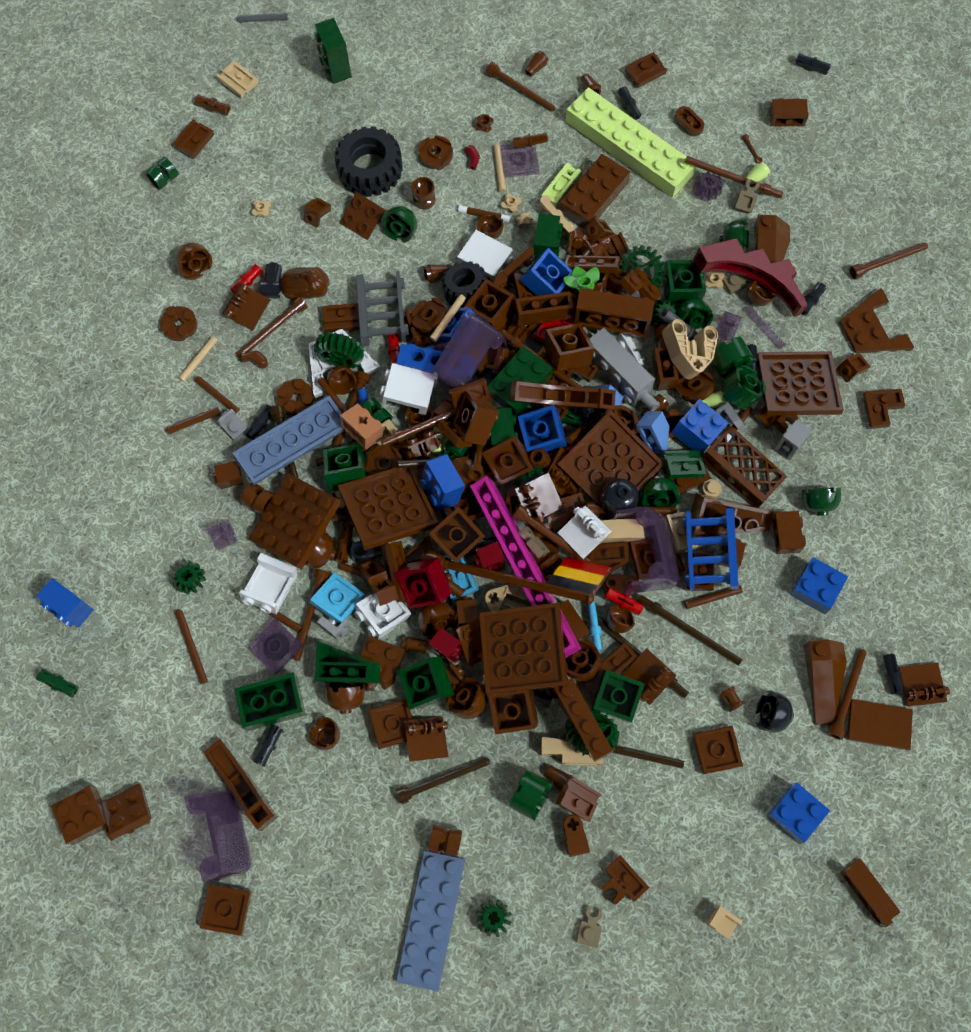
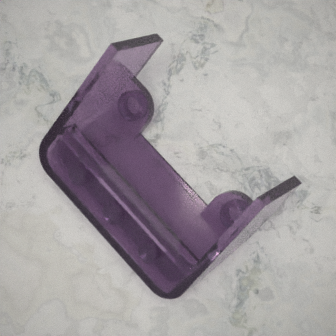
(466, 352)
(665, 571)

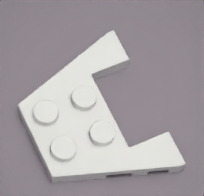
(322, 368)

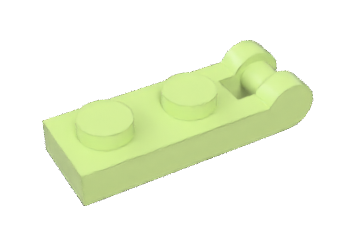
(562, 183)

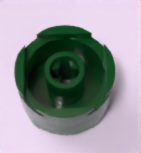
(731, 356)
(743, 387)
(530, 795)

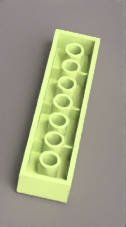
(630, 142)

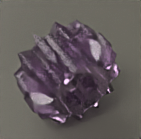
(707, 185)

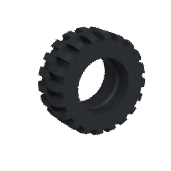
(362, 143)

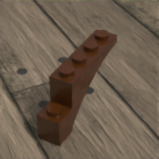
(563, 395)
(582, 719)
(245, 790)

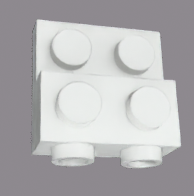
(380, 618)

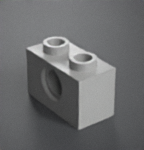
(793, 439)

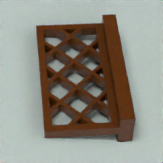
(735, 476)

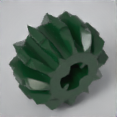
(659, 305)
(185, 572)
(499, 914)

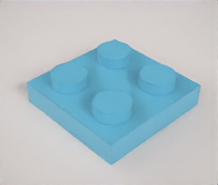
(337, 598)

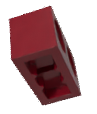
(490, 557)
(446, 646)

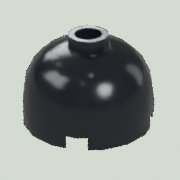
(618, 495)
(776, 709)

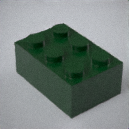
(332, 51)
(524, 368)
(270, 702)

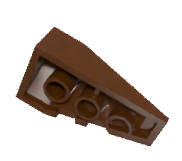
(772, 236)
(747, 517)
(826, 674)

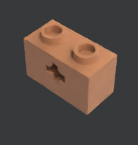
(361, 426)

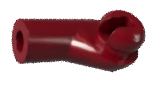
(474, 155)

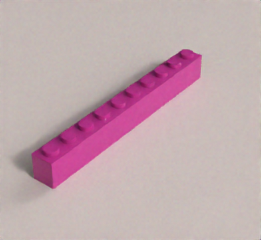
(517, 551)

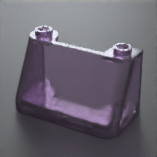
(226, 832)

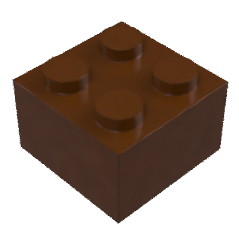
(492, 304)
(568, 347)
(475, 418)
(457, 534)
(513, 711)
(80, 815)

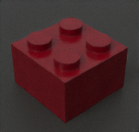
(423, 583)

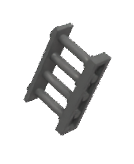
(365, 302)

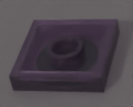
(519, 161)
(275, 646)

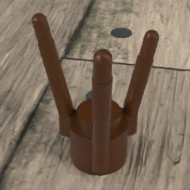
(577, 240)

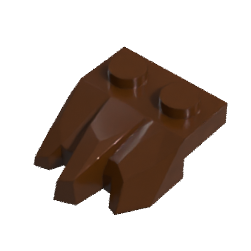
(389, 657)

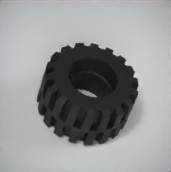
(460, 275)

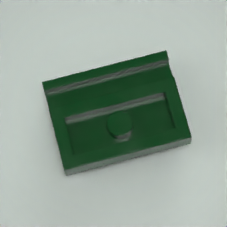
(684, 464)

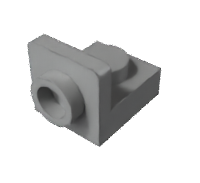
(730, 415)
(232, 424)
(330, 626)

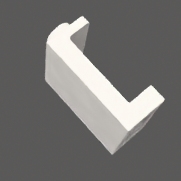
(487, 253)
(408, 387)
(269, 584)

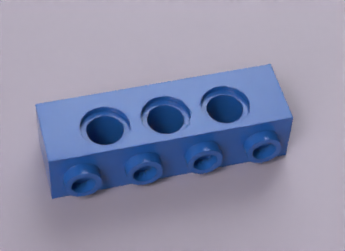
(410, 352)

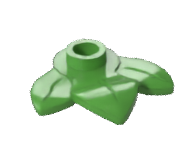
(582, 279)

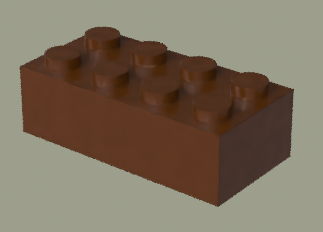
(594, 191)
(614, 312)

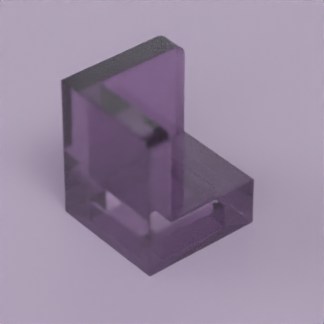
(728, 326)
(223, 535)

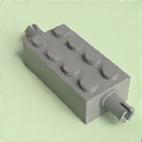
(622, 370)

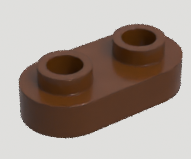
(691, 120)
(620, 582)

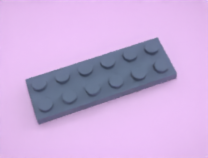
(289, 440)
(431, 921)

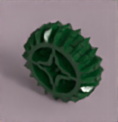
(638, 263)
(338, 350)
(607, 726)

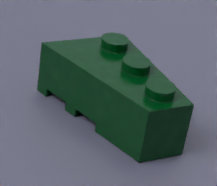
(343, 666)

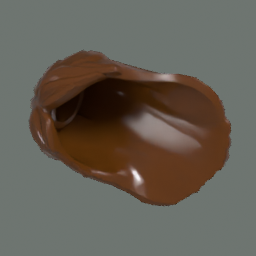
(305, 283)

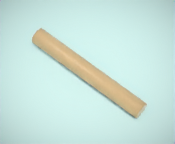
(499, 168)
(447, 318)
(198, 358)

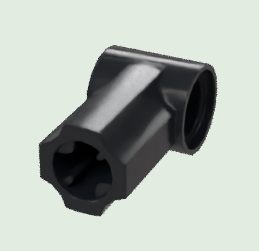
(271, 285)
(369, 554)

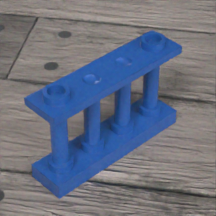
(728, 558)

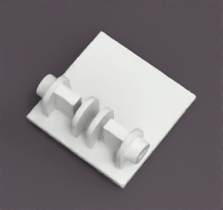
(584, 531)

